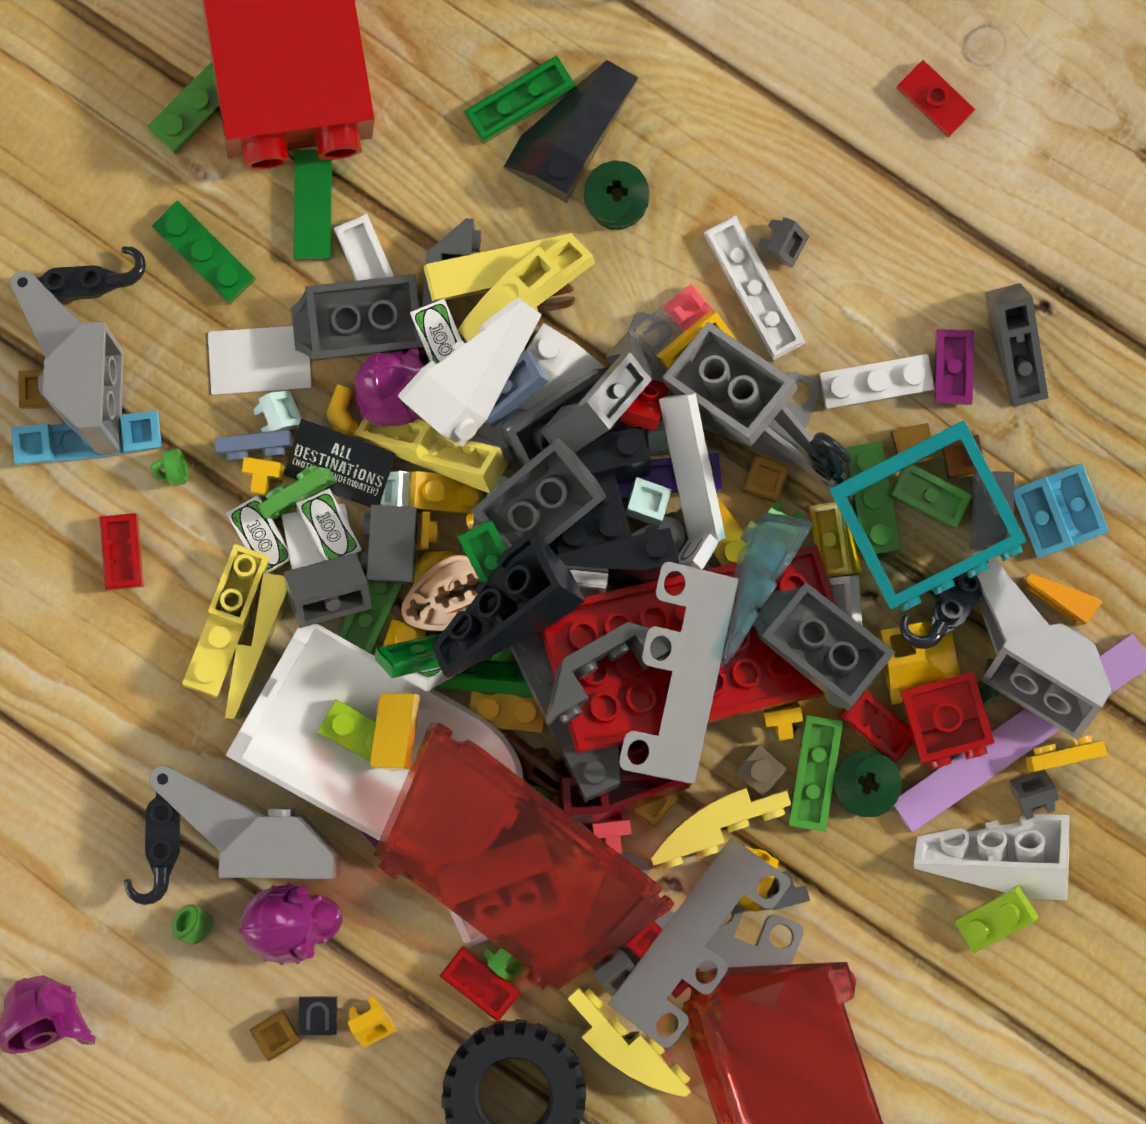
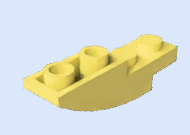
(531, 280)
(226, 621)
(702, 829)
(638, 1057)

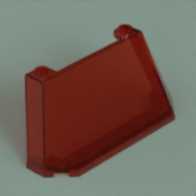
(513, 862)
(781, 1046)

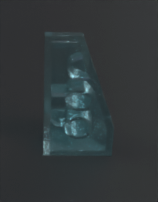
(763, 558)

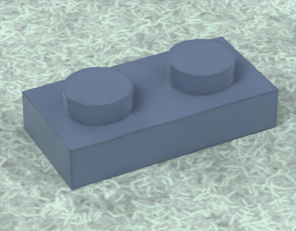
(522, 384)
(269, 443)

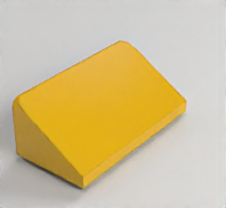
(834, 540)
(395, 731)

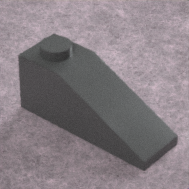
(1017, 343)

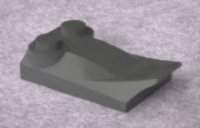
(357, 318)
(523, 427)
(541, 496)
(822, 643)

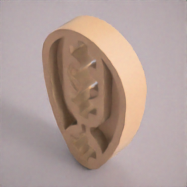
(432, 589)

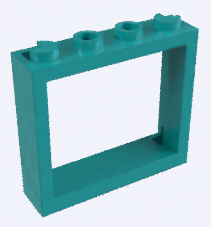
(943, 580)

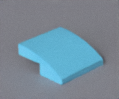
(1060, 511)

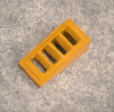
(1070, 603)

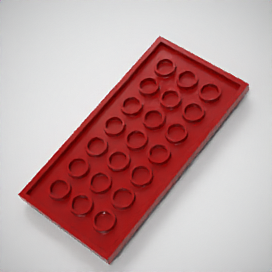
(632, 699)

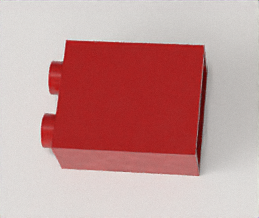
(289, 78)

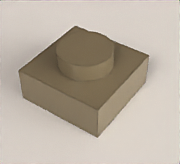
(760, 770)

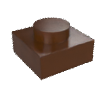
(957, 459)

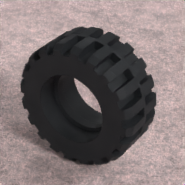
(518, 1041)

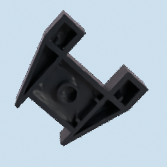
(602, 536)

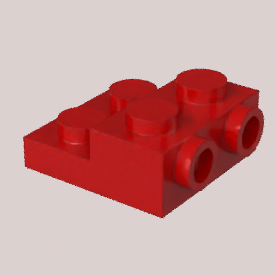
(947, 720)

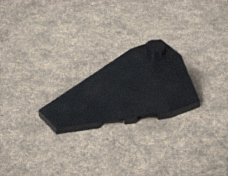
(566, 138)
(519, 600)

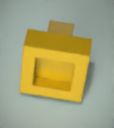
(262, 474)
(782, 719)
(371, 1025)

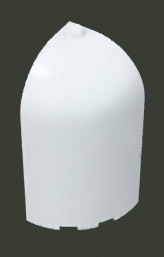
(283, 738)

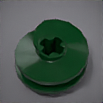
(633, 186)
(884, 774)

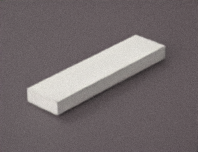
(754, 288)
(691, 466)

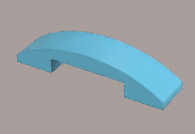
(61, 444)

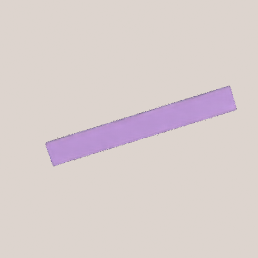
(1012, 741)

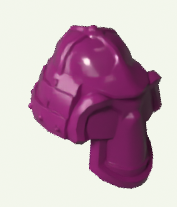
(381, 381)
(287, 923)
(39, 1014)

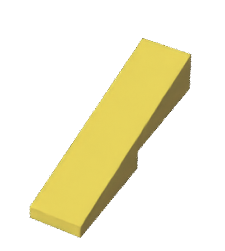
(478, 271)
(421, 444)
(250, 658)

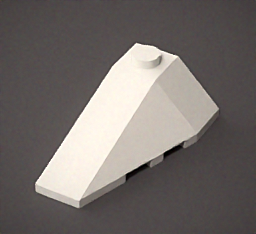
(562, 364)
(466, 384)
(1003, 856)

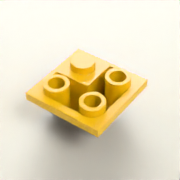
(916, 666)

